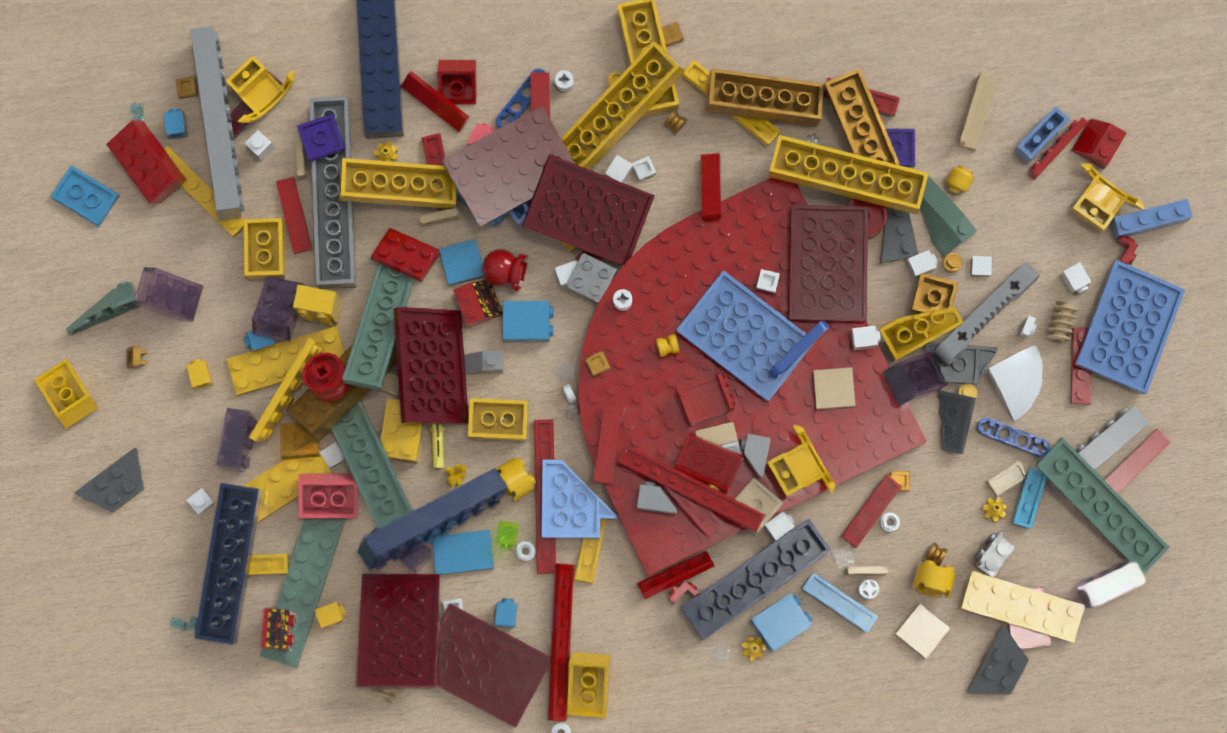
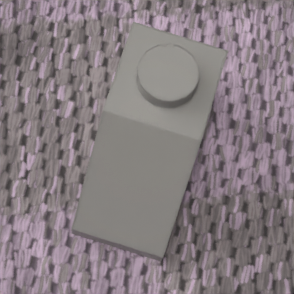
(484, 362)
(756, 452)
(654, 499)

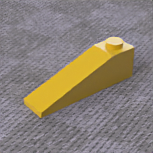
(914, 331)

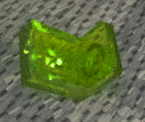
(507, 534)

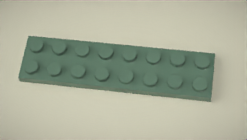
(376, 331)
(371, 467)
(1101, 505)
(306, 582)

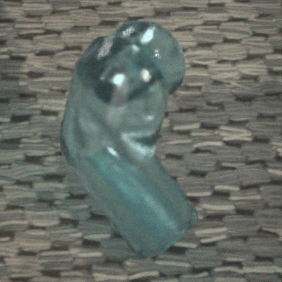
(138, 109)
(184, 625)

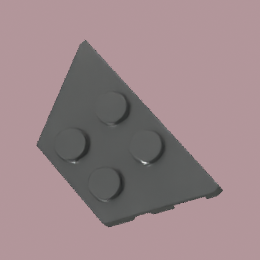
(968, 366)
(115, 484)
(1000, 667)

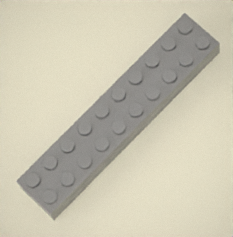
(217, 123)
(333, 218)

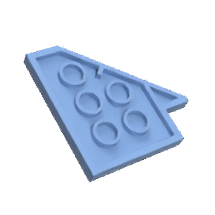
(569, 504)

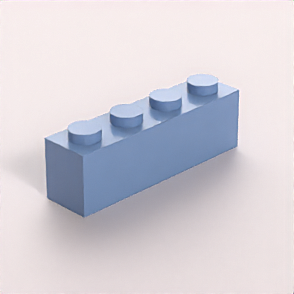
(1151, 219)

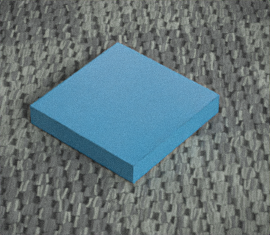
(462, 262)

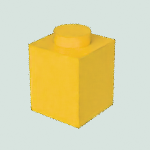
(199, 374)
(330, 614)

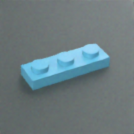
(1029, 498)

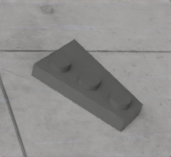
(898, 237)
(956, 420)

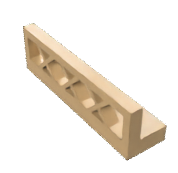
(977, 111)

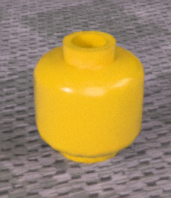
(959, 179)

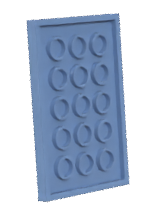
(1129, 327)
(742, 334)

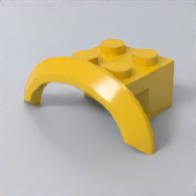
(258, 88)
(1101, 200)
(800, 467)

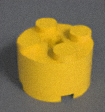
(516, 478)
(934, 580)

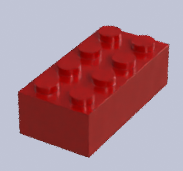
(146, 161)

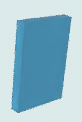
(85, 196)
(463, 552)

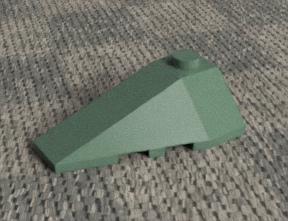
(944, 219)
(113, 304)

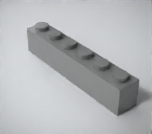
(1110, 440)

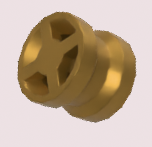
(675, 122)
(936, 554)

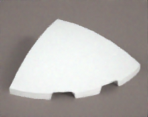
(1018, 380)

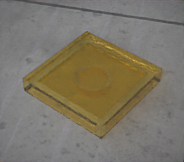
(297, 442)

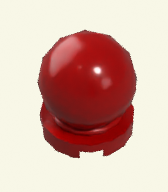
(503, 268)

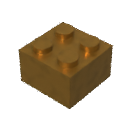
(933, 294)

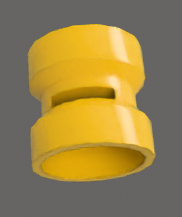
(667, 345)

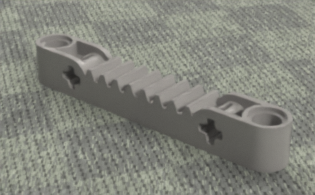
(952, 347)

